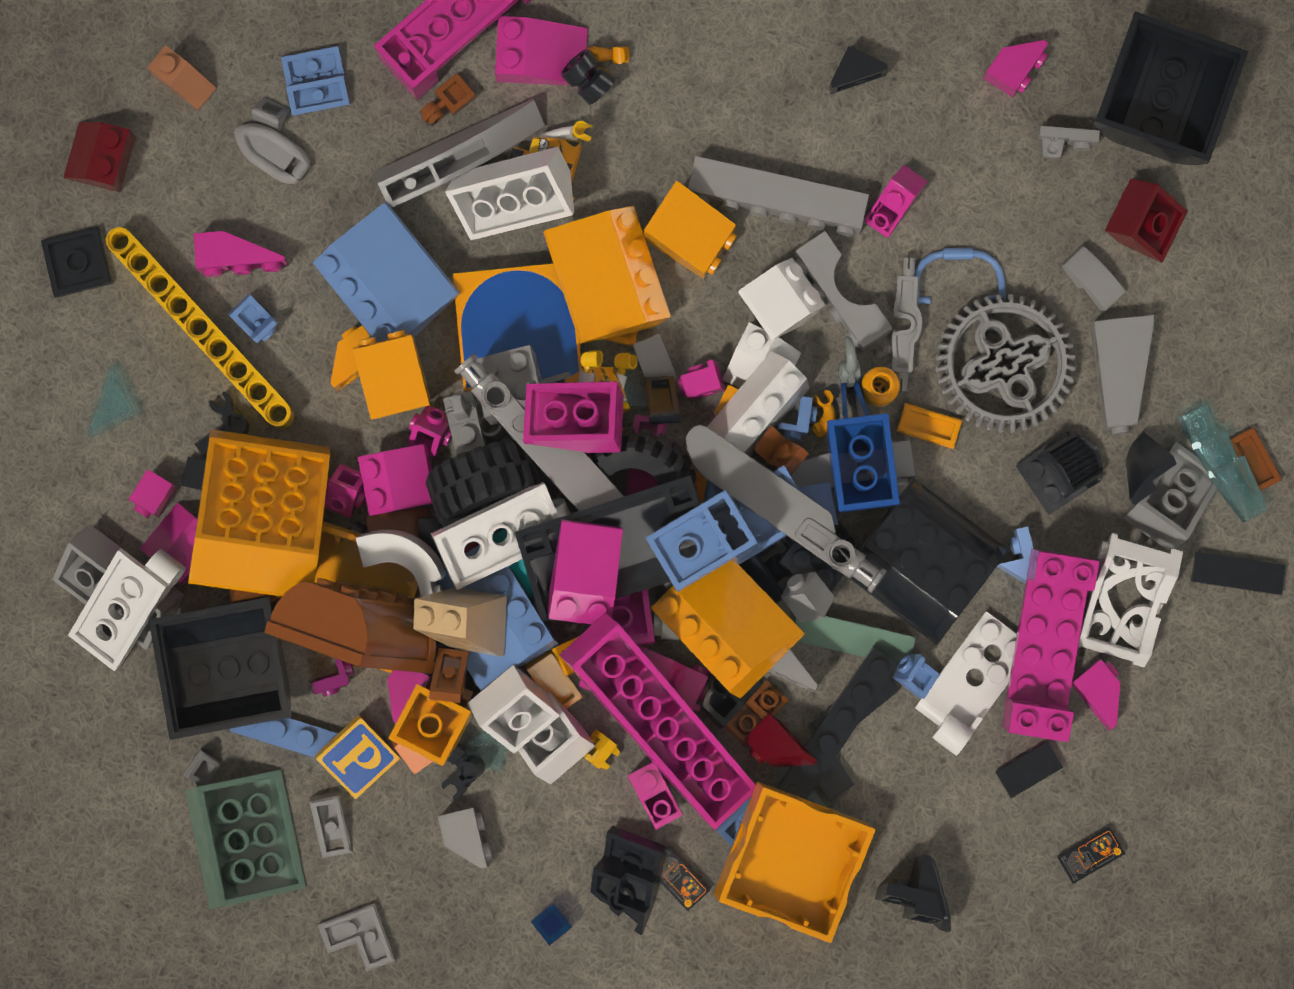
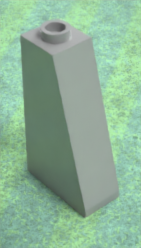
(1121, 365)

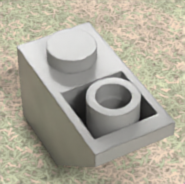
(463, 836)

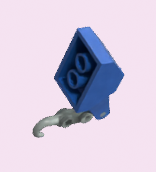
(860, 449)

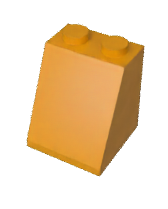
(690, 231)
(391, 374)

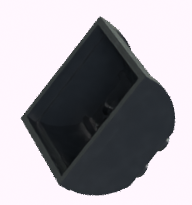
(1169, 91)
(931, 561)
(220, 668)

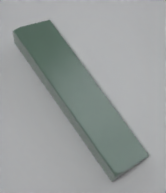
(855, 638)

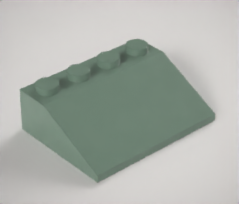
(245, 839)

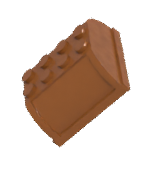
(353, 625)

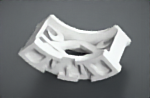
(1160, 567)

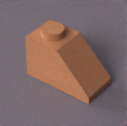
(181, 78)

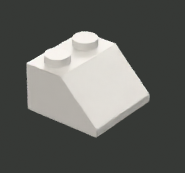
(782, 298)
(557, 746)

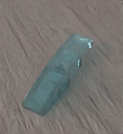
(1219, 459)

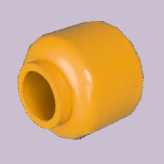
(887, 379)

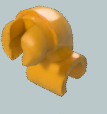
(617, 54)
(829, 413)

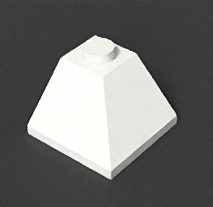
(751, 352)

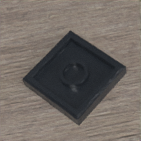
(76, 262)

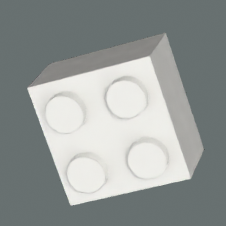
(513, 709)

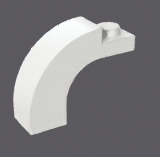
(405, 550)

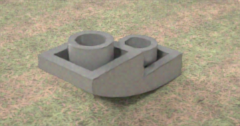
(1094, 277)

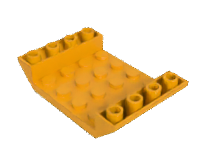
(259, 513)

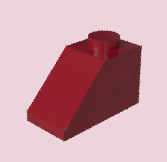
(777, 744)

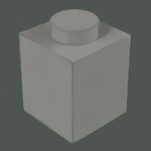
(807, 597)

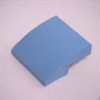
(318, 93)

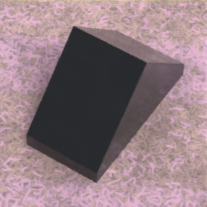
(855, 70)

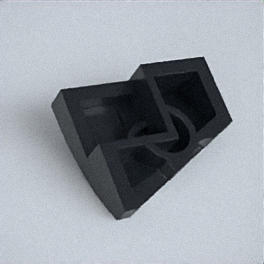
(1145, 463)
(721, 704)

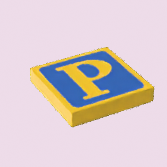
(357, 757)

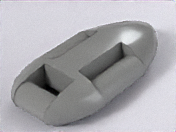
(271, 152)

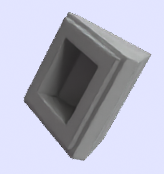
(270, 114)
(202, 768)

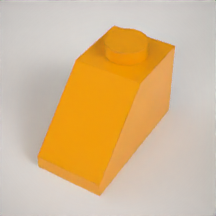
(345, 366)

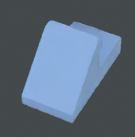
(1021, 545)

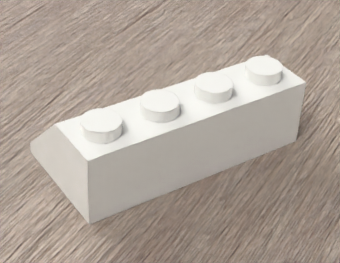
(513, 193)
(760, 403)

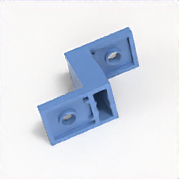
(722, 533)

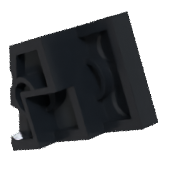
(629, 866)

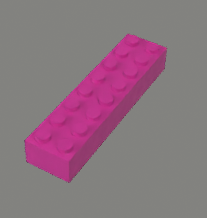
(659, 720)

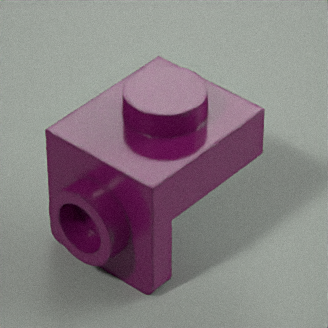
(330, 683)

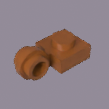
(452, 95)

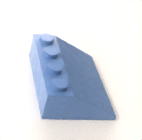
(386, 275)
(524, 633)

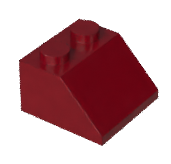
(100, 155)
(1146, 219)

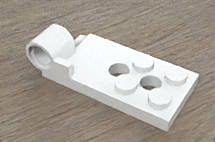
(513, 513)
(137, 591)
(957, 704)

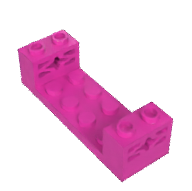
(433, 37)
(1048, 644)

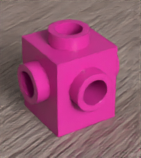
(430, 428)
(342, 496)

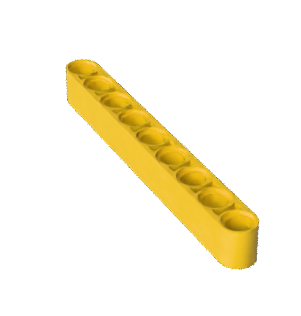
(189, 318)

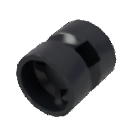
(593, 85)

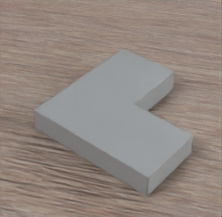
(365, 930)

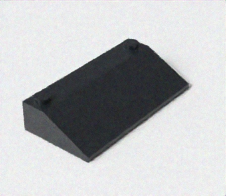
(637, 515)

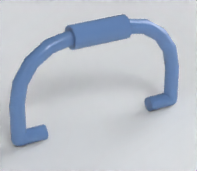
(957, 254)

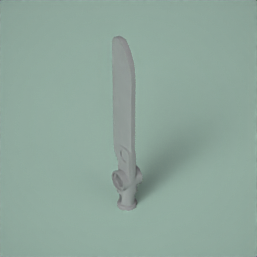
(568, 469)
(776, 502)

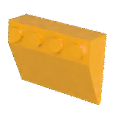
(607, 275)
(730, 626)

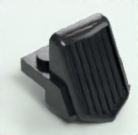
(1062, 470)
(801, 561)
(921, 896)

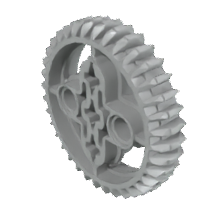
(985, 348)

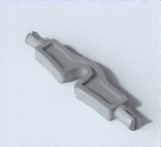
(906, 308)

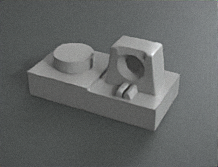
(1053, 140)
(464, 422)

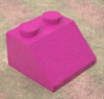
(396, 479)
(175, 537)

